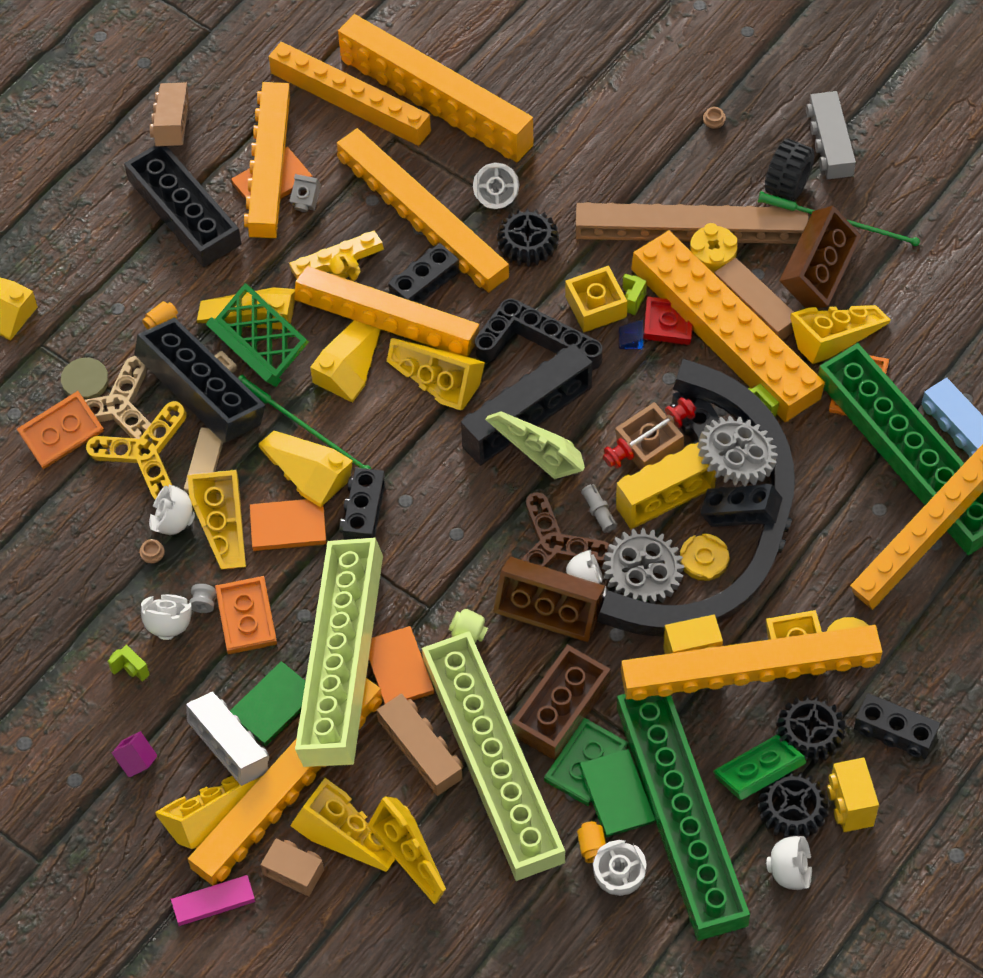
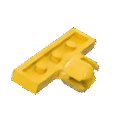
(341, 258)

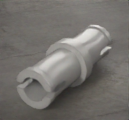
(599, 508)

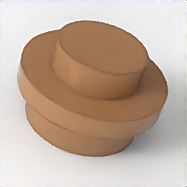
(714, 117)
(152, 551)

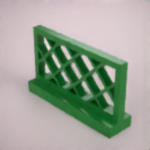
(244, 349)

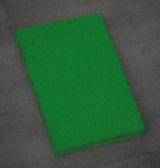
(271, 704)
(587, 743)
(759, 767)
(617, 793)

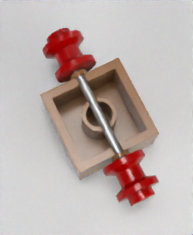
(650, 435)

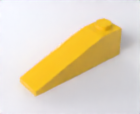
(279, 298)
(829, 332)
(346, 361)
(442, 373)
(196, 818)
(336, 824)
(402, 838)

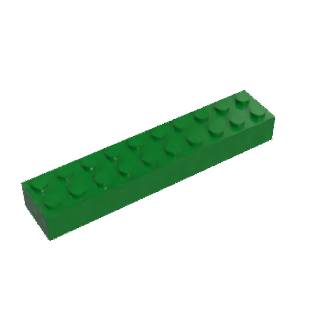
(899, 434)
(683, 816)

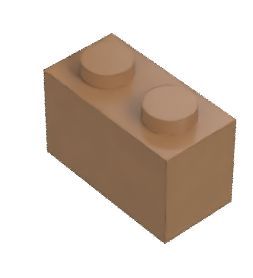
(292, 866)

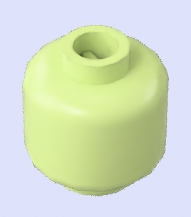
(468, 621)

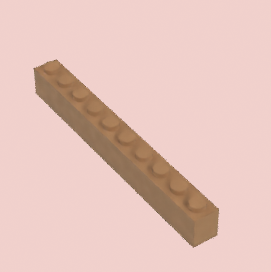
(650, 221)

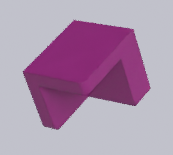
(134, 754)

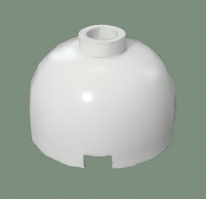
(496, 185)
(172, 512)
(586, 567)
(166, 616)
(790, 864)
(619, 867)

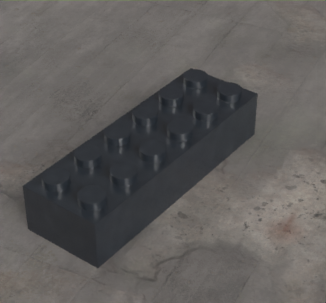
(183, 204)
(199, 380)
(531, 400)

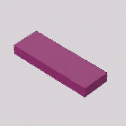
(213, 900)

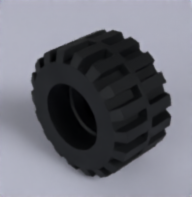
(789, 170)

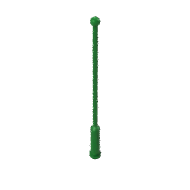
(792, 206)
(266, 398)

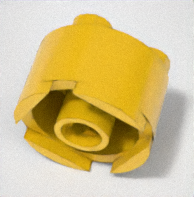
(714, 246)

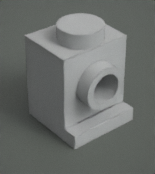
(309, 200)

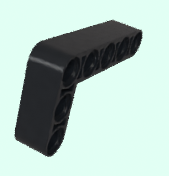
(515, 317)

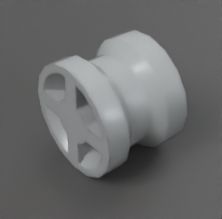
(202, 598)

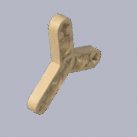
(125, 399)

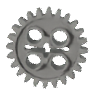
(737, 451)
(636, 547)

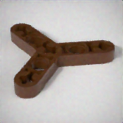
(553, 534)

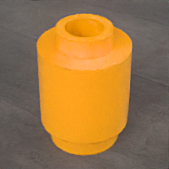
(159, 314)
(590, 840)

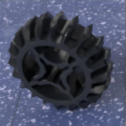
(513, 237)
(833, 732)
(783, 789)

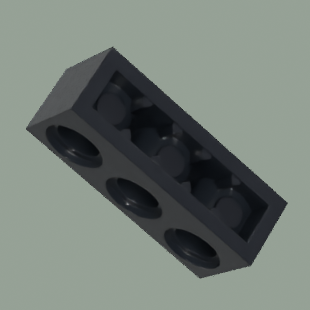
(436, 266)
(704, 414)
(359, 495)
(741, 505)
(889, 715)

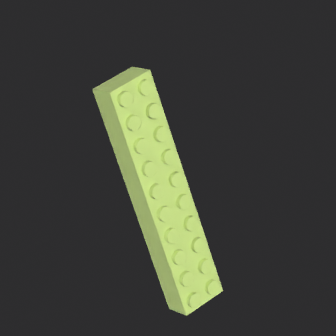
(339, 653)
(493, 756)

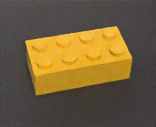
(663, 486)

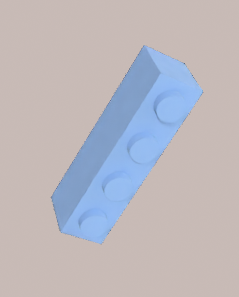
(955, 415)

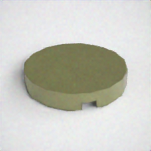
(85, 376)

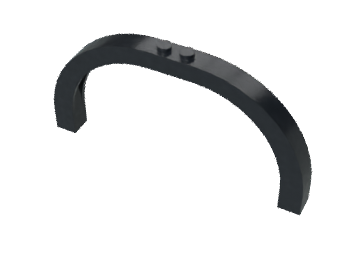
(738, 401)

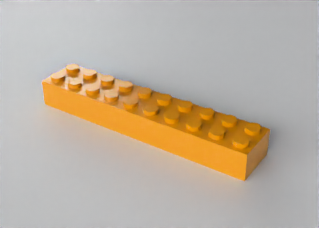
(436, 88)
(727, 324)

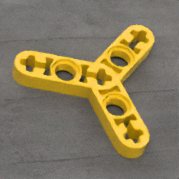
(134, 445)

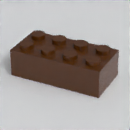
(820, 258)
(548, 599)
(561, 702)

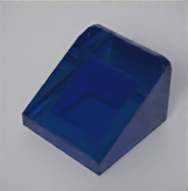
(631, 336)

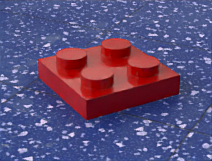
(664, 323)

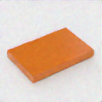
(290, 167)
(60, 430)
(287, 525)
(246, 615)
(399, 666)

